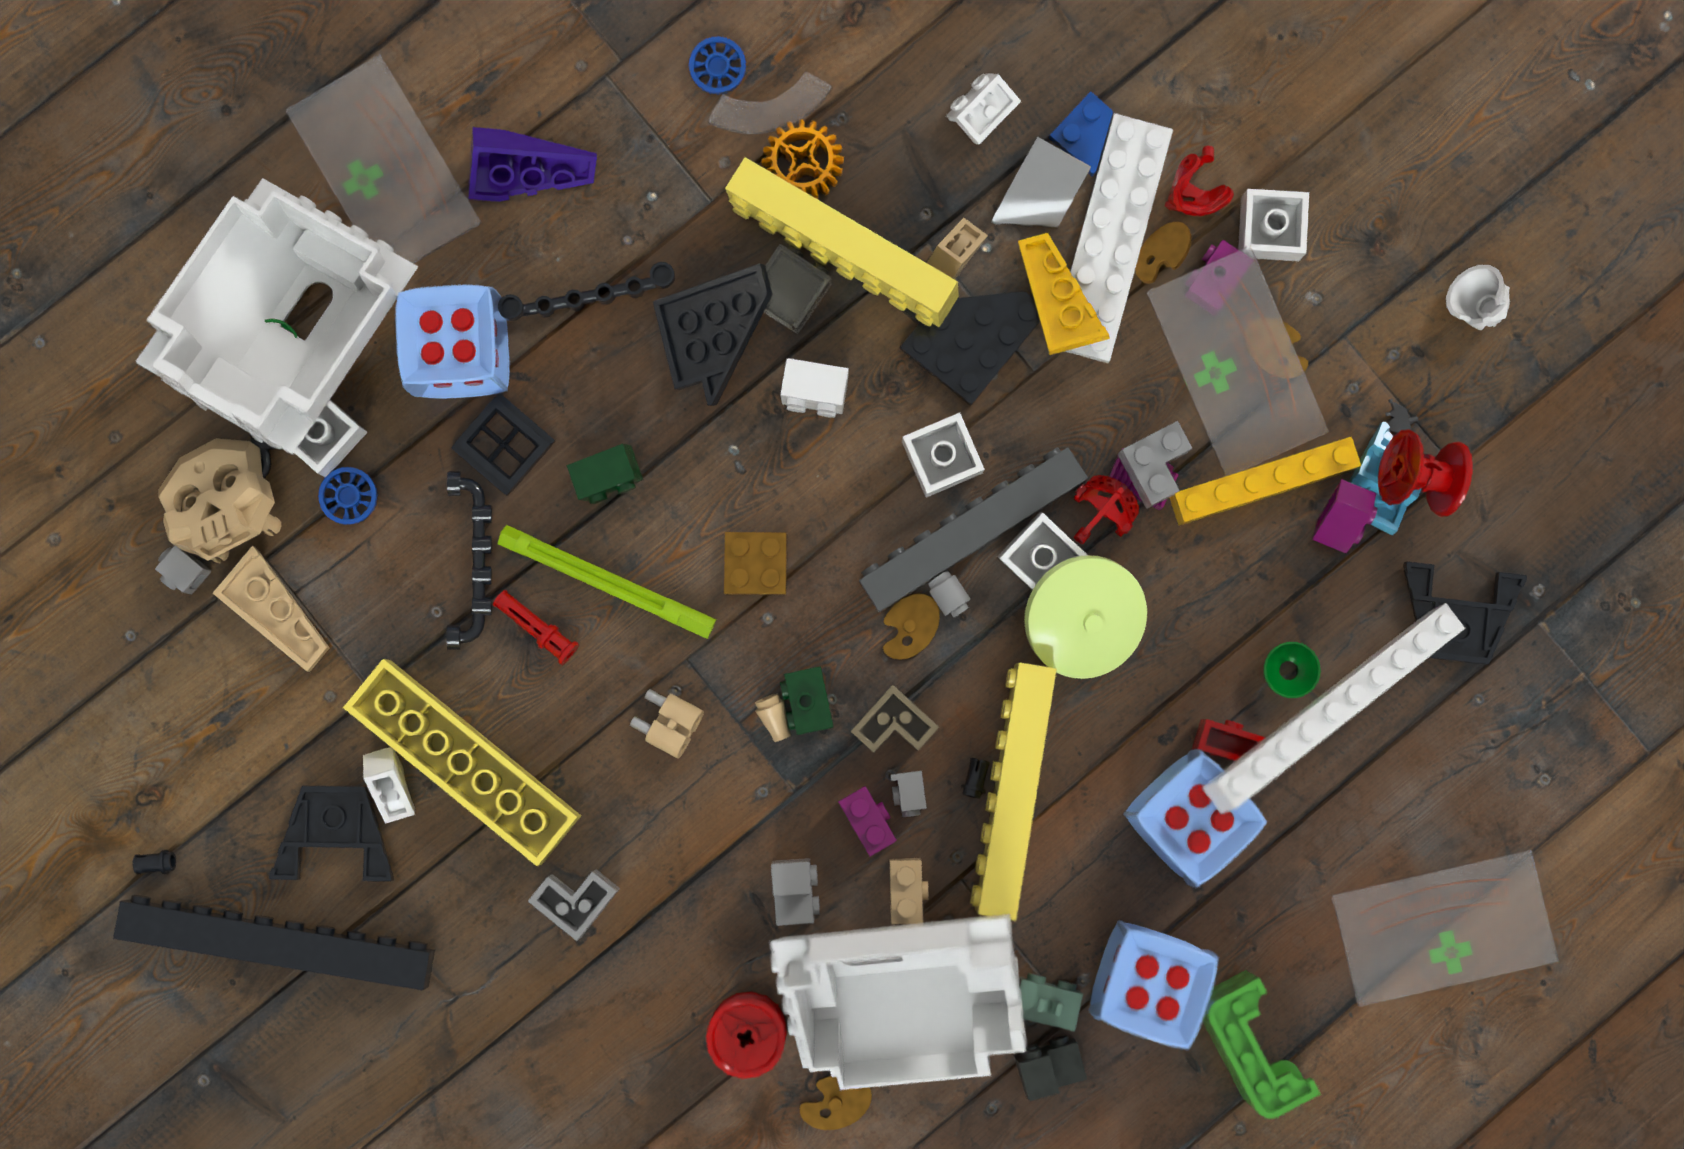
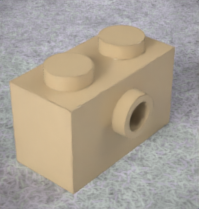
(907, 890)

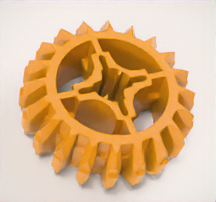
(816, 139)

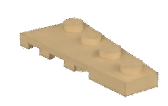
(267, 605)

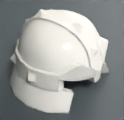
(1479, 297)

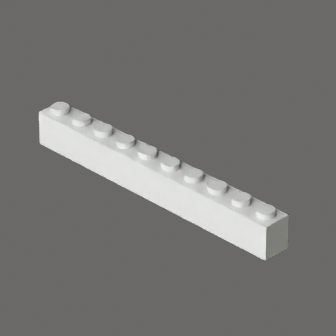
(1332, 709)

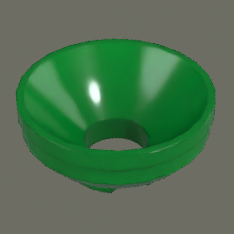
(1307, 670)

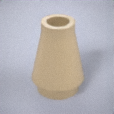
(773, 715)

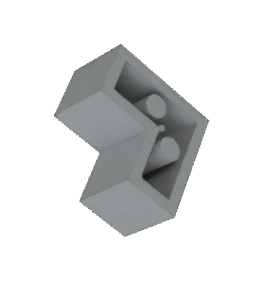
(1147, 463)
(793, 891)
(574, 910)

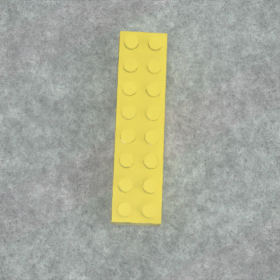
(842, 243)
(462, 761)
(1014, 791)

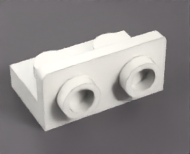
(983, 106)

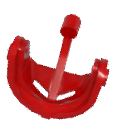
(1203, 201)
(1107, 506)

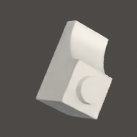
(387, 784)

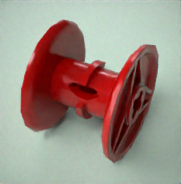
(1441, 477)
(761, 1050)

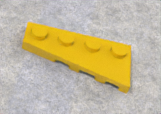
(1062, 308)

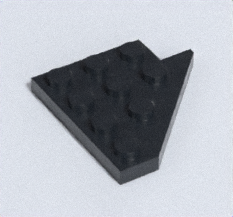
(710, 328)
(972, 340)

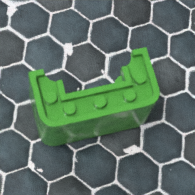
(1265, 1087)

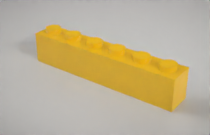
(1265, 481)

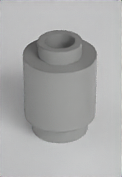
(949, 594)

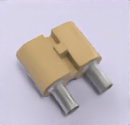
(673, 726)

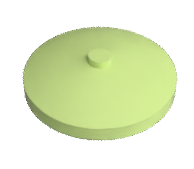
(1085, 616)

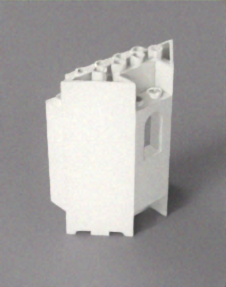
(257, 269)
(908, 1016)

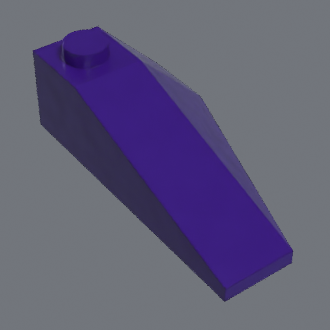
(519, 164)

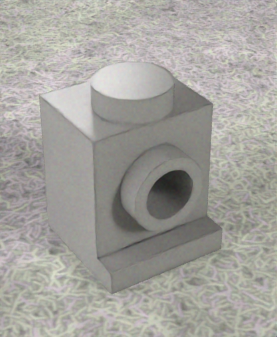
(909, 792)

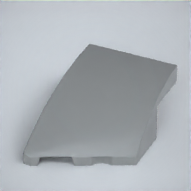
(1042, 187)

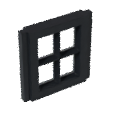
(485, 464)

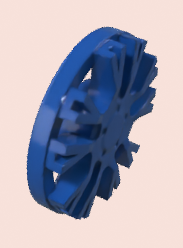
(717, 65)
(347, 495)

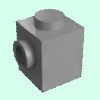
(181, 570)

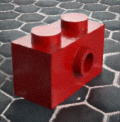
(1224, 740)

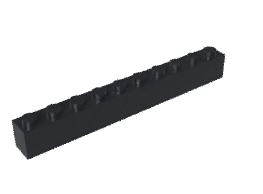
(274, 943)

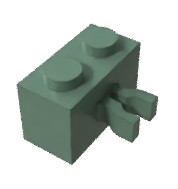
(1050, 1003)

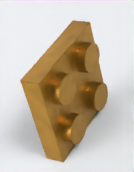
(755, 563)

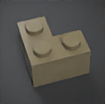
(895, 713)

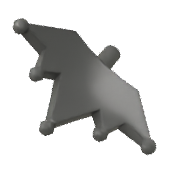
(1400, 418)

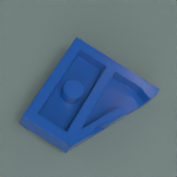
(1084, 131)

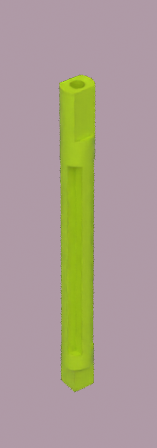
(606, 581)

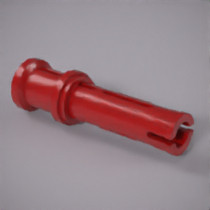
(546, 635)

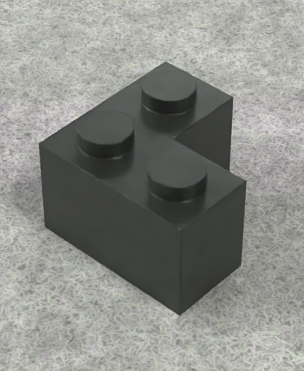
(1050, 1067)

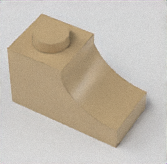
(957, 248)

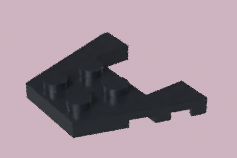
(1482, 621)
(333, 819)

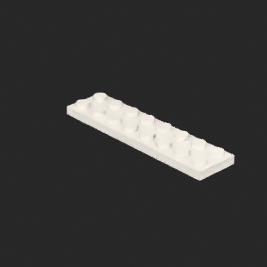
(1118, 222)

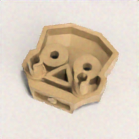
(217, 499)

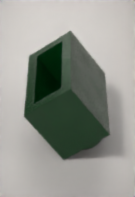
(605, 473)
(807, 700)

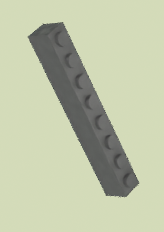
(973, 529)

